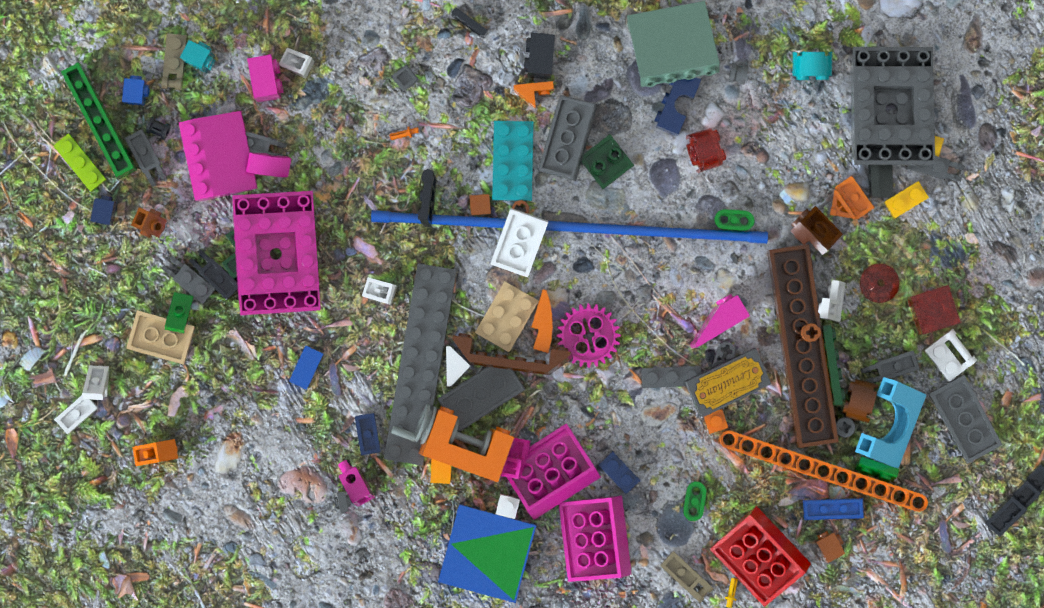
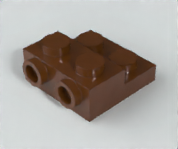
(817, 229)

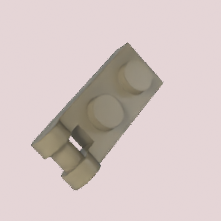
(172, 62)
(686, 576)

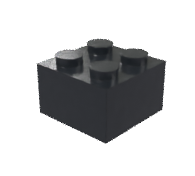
(540, 55)

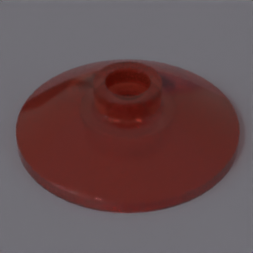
(869, 284)

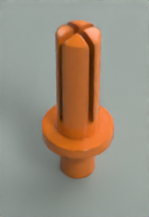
(404, 133)

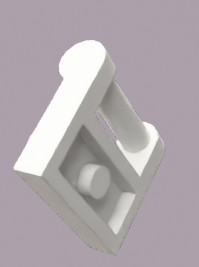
(944, 358)

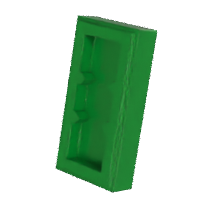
(179, 312)

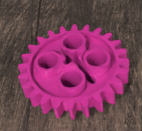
(606, 330)

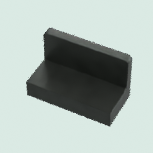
(880, 181)

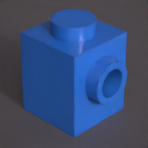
(135, 91)

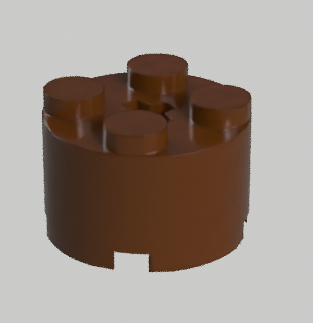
(861, 400)

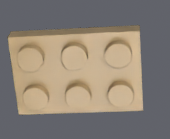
(506, 316)
(151, 338)

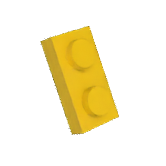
(906, 199)

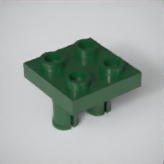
(606, 162)

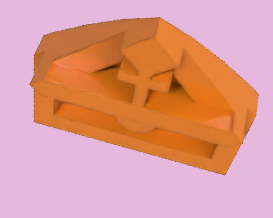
(850, 200)

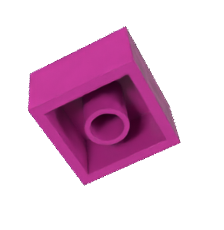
(264, 78)

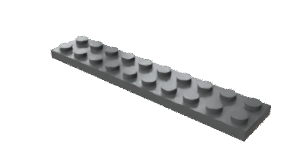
(420, 358)

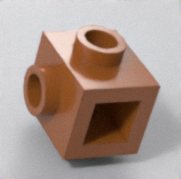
(149, 222)

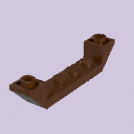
(557, 359)

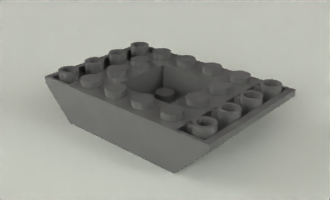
(899, 79)

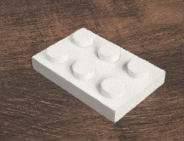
(519, 242)

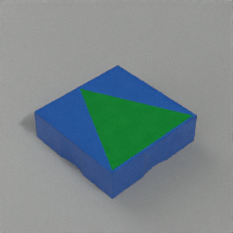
(487, 553)

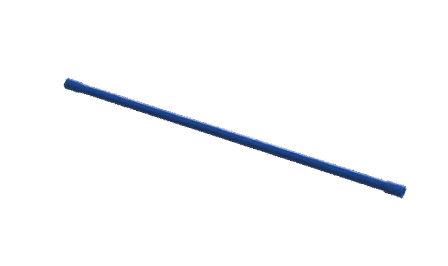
(751, 236)

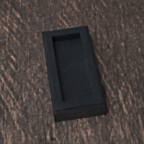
(469, 23)

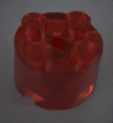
(705, 149)

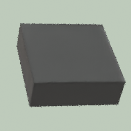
(405, 78)

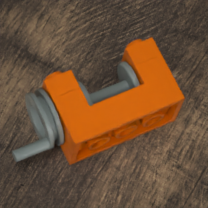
(439, 429)

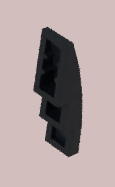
(1017, 502)

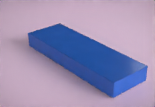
(833, 509)

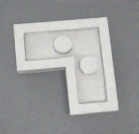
(832, 308)

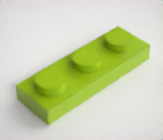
(80, 162)

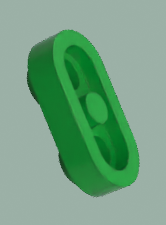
(734, 220)
(696, 501)

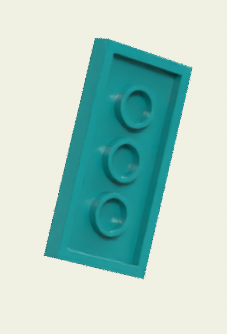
(512, 160)

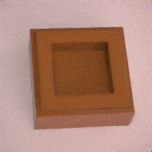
(480, 204)

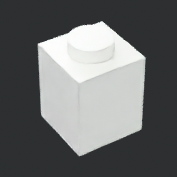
(507, 506)

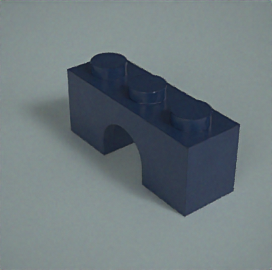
(669, 119)

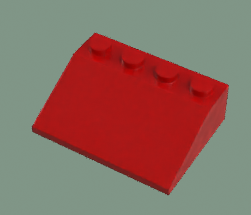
(760, 556)

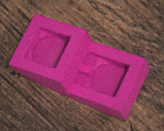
(268, 165)
(516, 458)

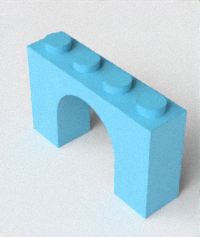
(907, 407)

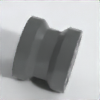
(738, 73)
(842, 430)

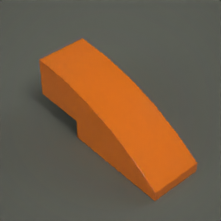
(543, 323)

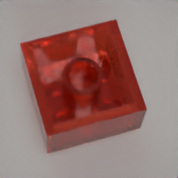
(933, 310)

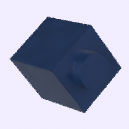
(104, 210)

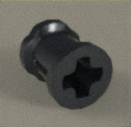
(158, 128)

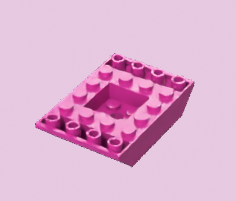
(281, 223)

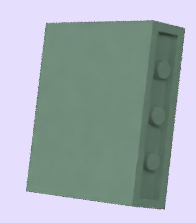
(673, 44)

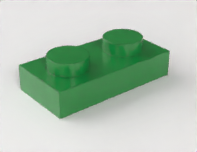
(870, 467)

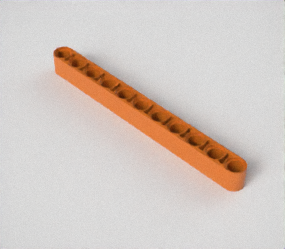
(831, 476)

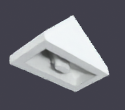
(296, 62)
(379, 291)
(455, 366)

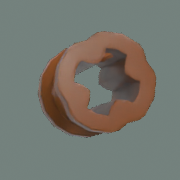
(814, 327)

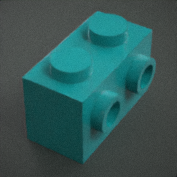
(198, 56)

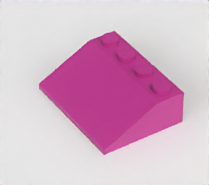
(217, 155)
(721, 318)
(553, 472)
(595, 538)

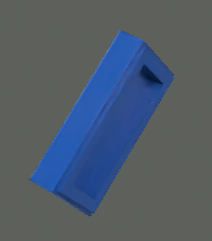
(306, 367)

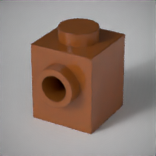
(830, 545)

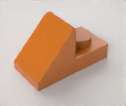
(527, 91)

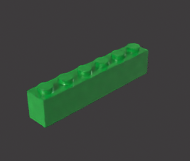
(99, 120)

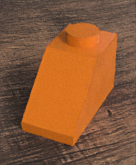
(155, 452)

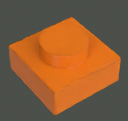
(715, 421)

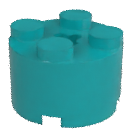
(812, 65)

